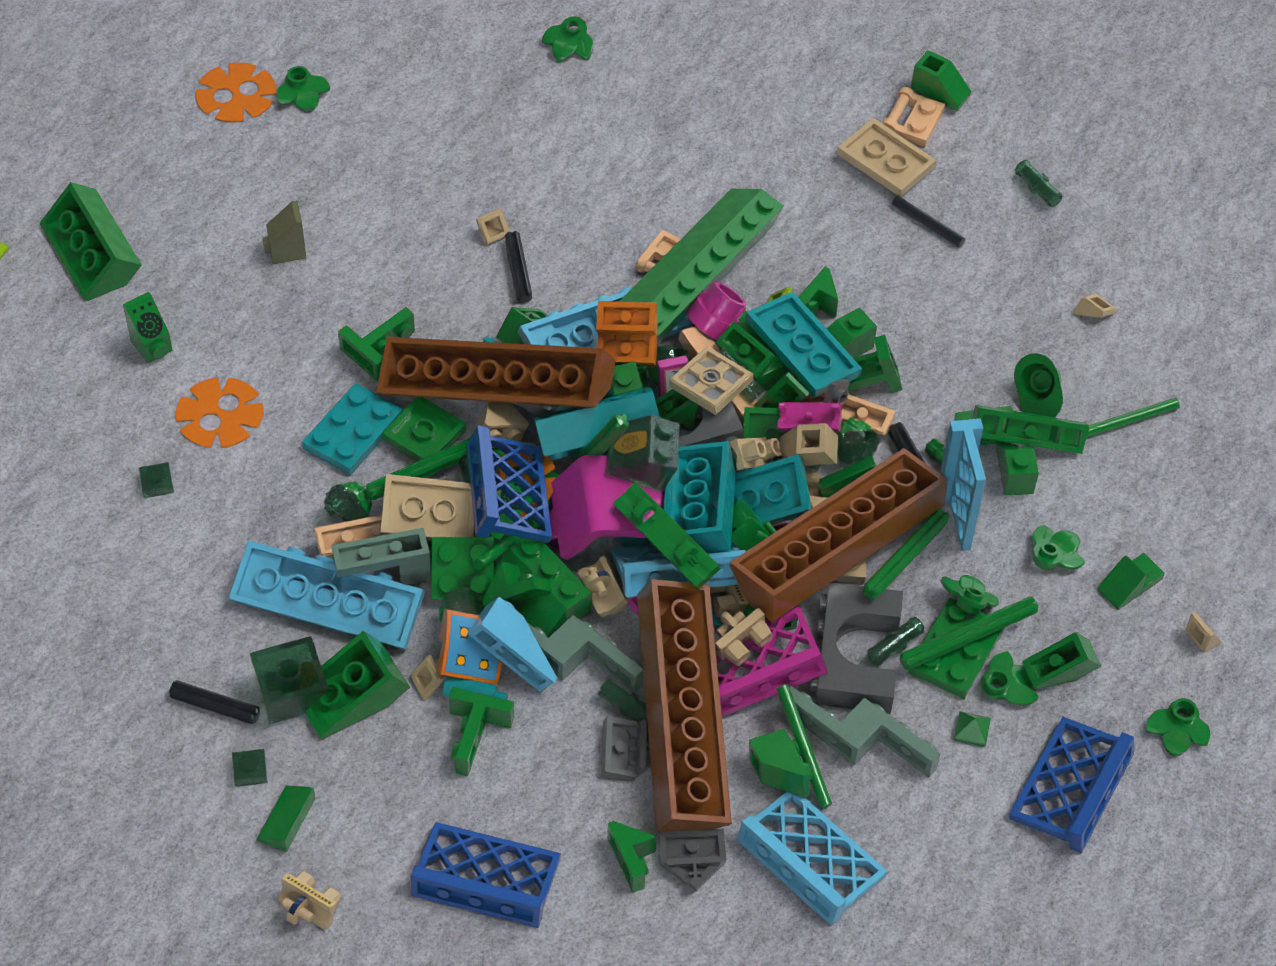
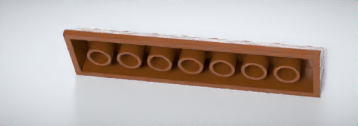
(495, 372)
(838, 533)
(683, 707)

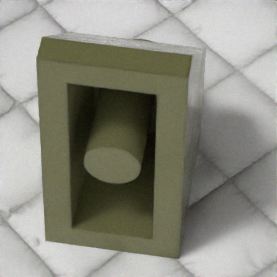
(285, 235)

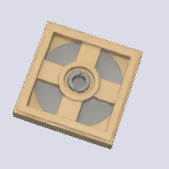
(711, 380)

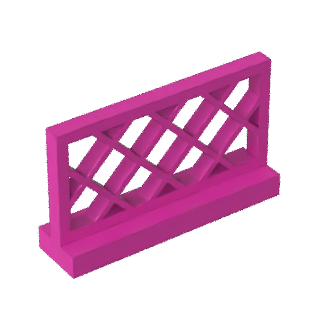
(762, 679)

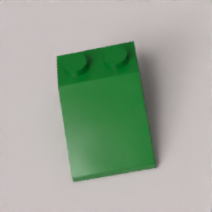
(359, 684)

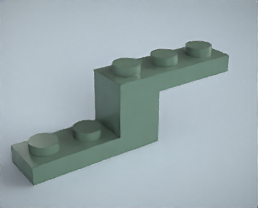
(403, 549)
(577, 642)
(862, 730)

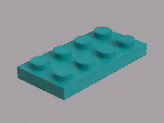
(802, 343)

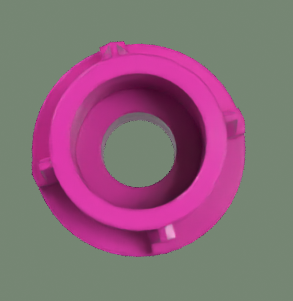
(716, 309)

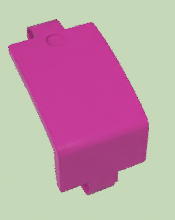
(586, 509)

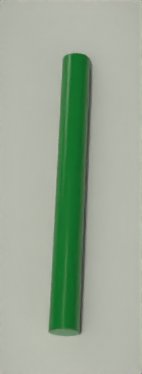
(1133, 417)
(499, 549)
(804, 745)

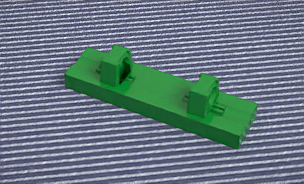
(1032, 429)
(667, 536)

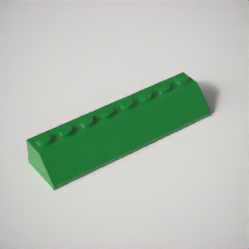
(705, 254)

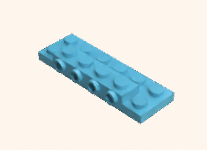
(576, 326)
(314, 594)

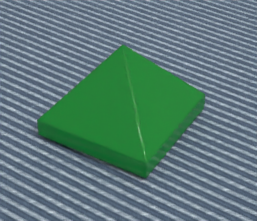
(972, 728)

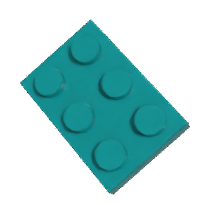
(351, 429)
(775, 490)

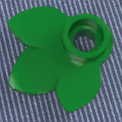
(567, 41)
(302, 89)
(1056, 549)
(970, 593)
(1011, 678)
(1176, 730)

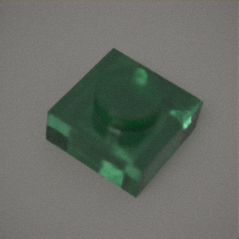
(156, 480)
(249, 767)

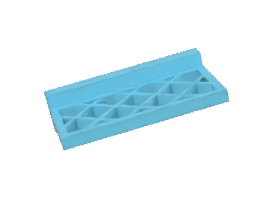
(965, 476)
(649, 564)
(794, 867)

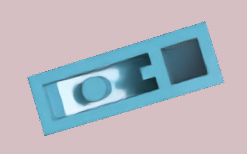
(510, 640)

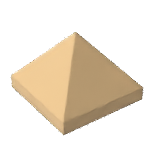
(493, 226)
(426, 677)

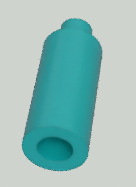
(474, 686)

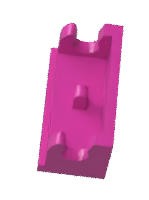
(809, 413)

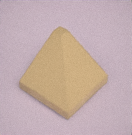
(1094, 306)
(1201, 633)

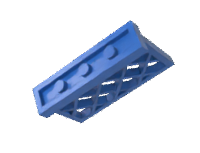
(486, 484)
(1095, 798)
(478, 893)

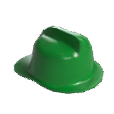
(1038, 385)

